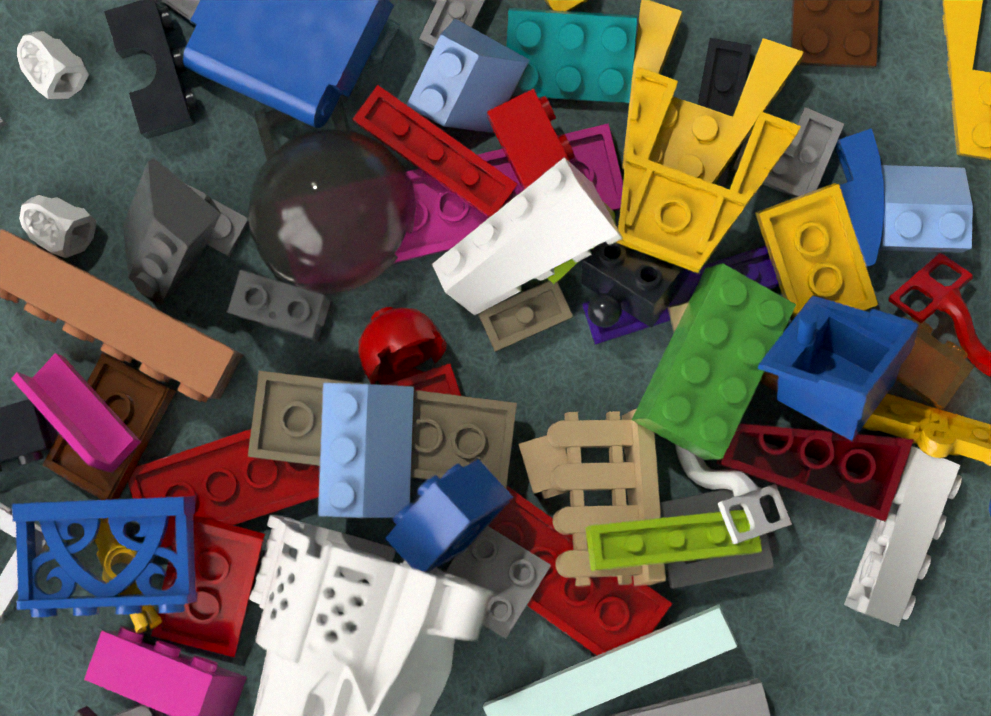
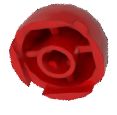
(397, 343)

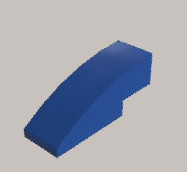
(863, 190)

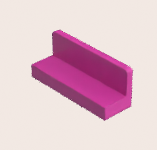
(78, 414)

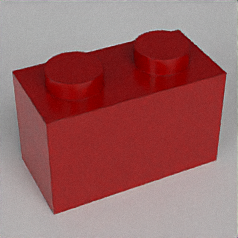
(528, 136)

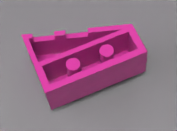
(163, 676)

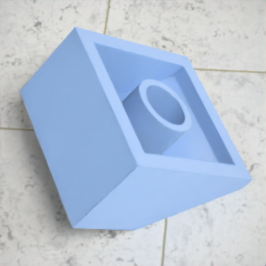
(926, 209)

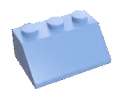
(365, 450)

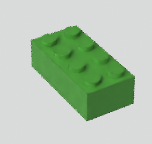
(713, 362)

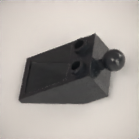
(630, 283)

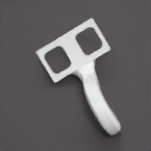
(745, 494)

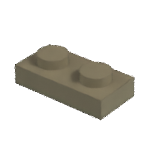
(525, 315)

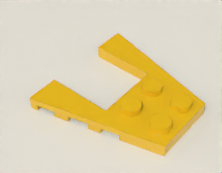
(969, 87)
(694, 136)
(675, 212)

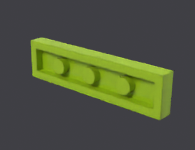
(667, 540)

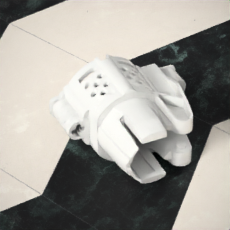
(375, 657)

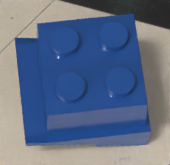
(839, 362)

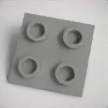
(504, 569)

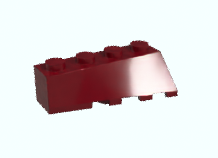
(823, 465)

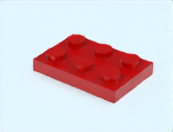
(223, 579)

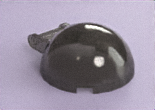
(328, 205)

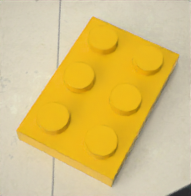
(816, 250)

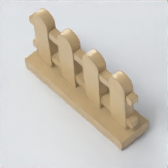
(635, 475)

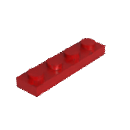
(434, 152)

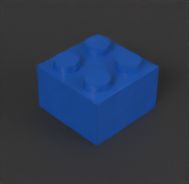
(447, 515)

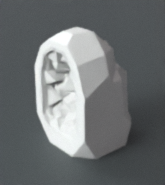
(51, 66)
(57, 225)

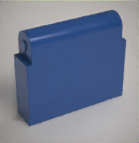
(286, 51)

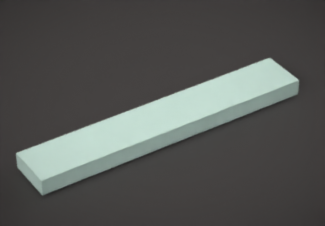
(621, 668)

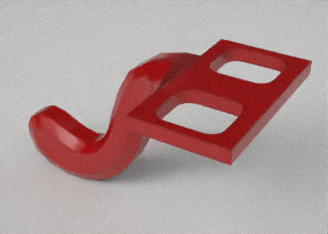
(948, 301)

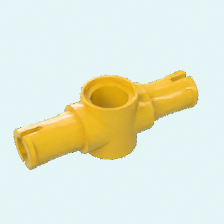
(111, 553)

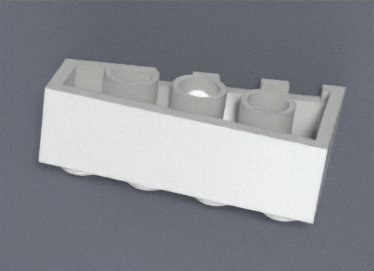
(526, 239)
(900, 545)

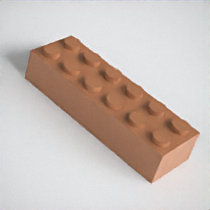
(116, 318)

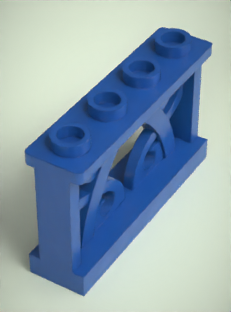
(55, 523)

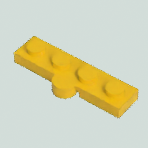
(933, 429)

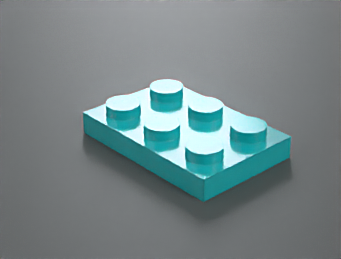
(574, 53)

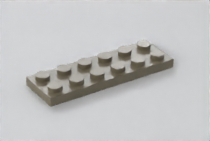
(443, 430)

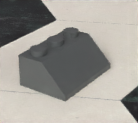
(165, 232)

